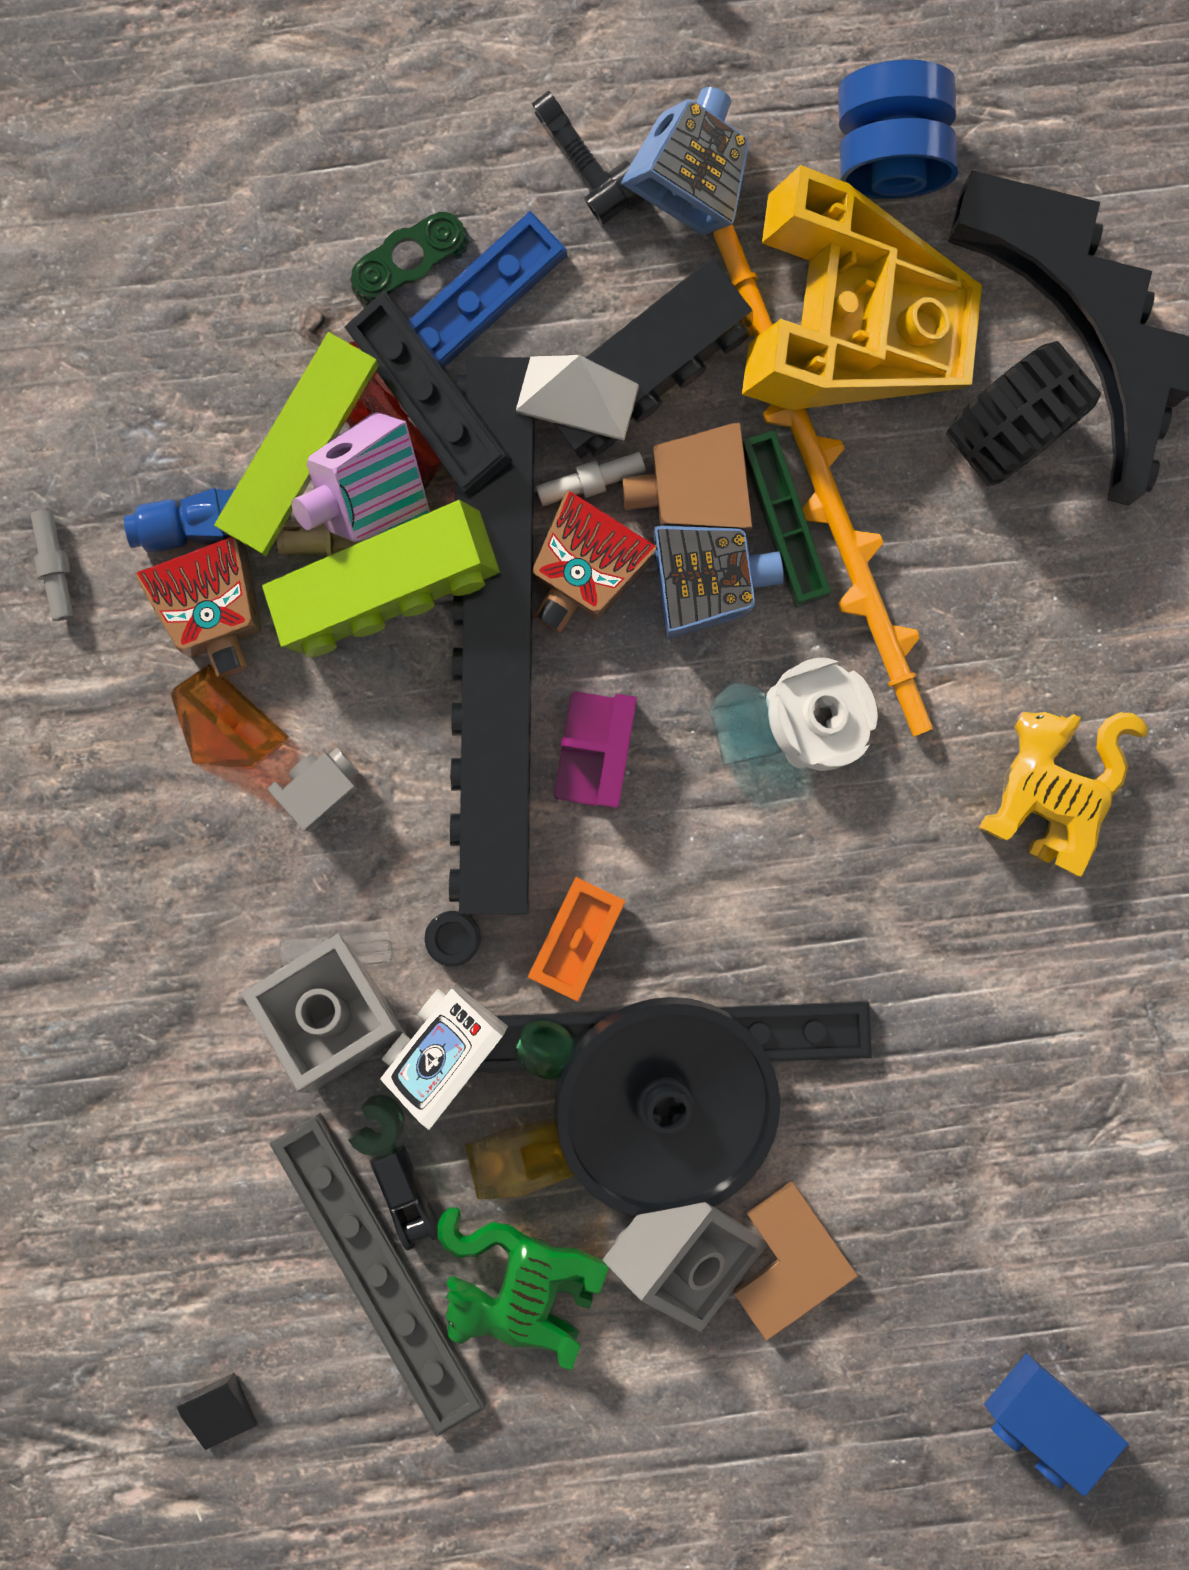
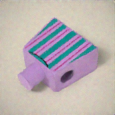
(364, 481)

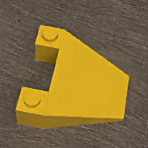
(877, 307)

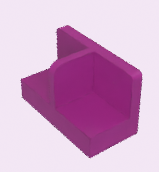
(595, 749)

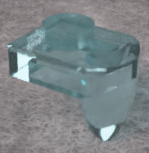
(742, 724)

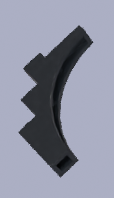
(1053, 246)

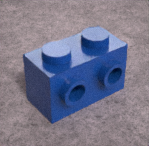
(1055, 1425)

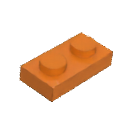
(576, 939)

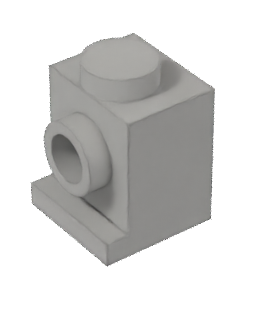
(317, 788)

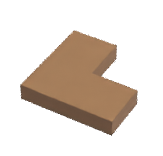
(806, 1265)

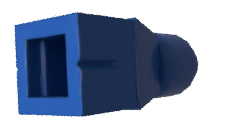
(168, 524)

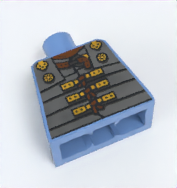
(692, 163)
(709, 576)

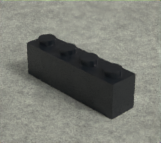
(670, 345)

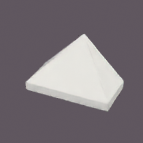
(578, 395)

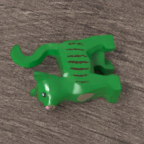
(529, 1288)

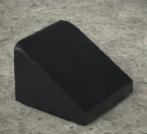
(217, 1411)

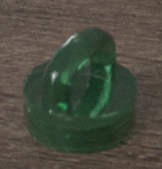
(544, 1048)

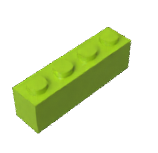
(381, 579)

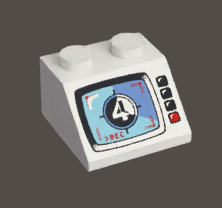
(442, 1054)

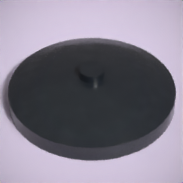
(666, 1106)

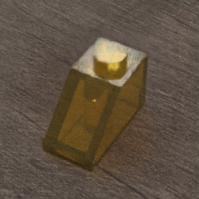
(517, 1161)

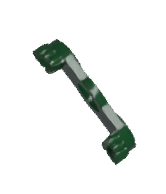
(437, 235)

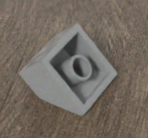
(322, 1014)

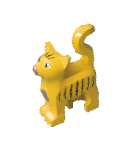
(1067, 800)

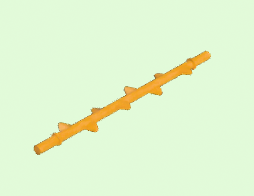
(828, 508)

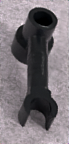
(607, 193)

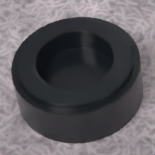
(452, 938)

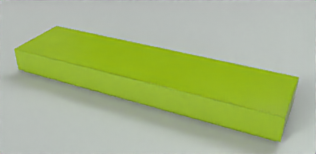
(304, 425)

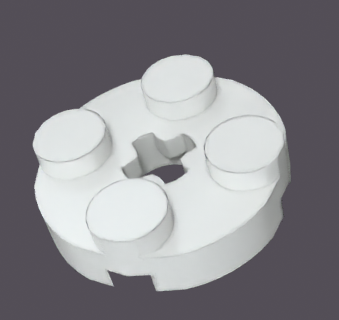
(793, 720)

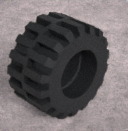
(1022, 413)

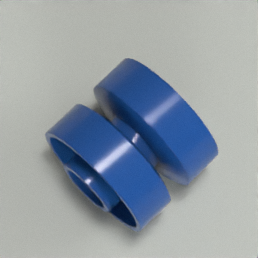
(898, 129)

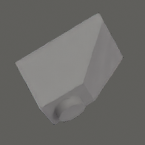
(684, 1260)

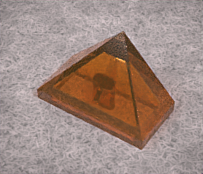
(223, 723)

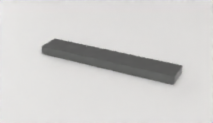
(378, 1274)

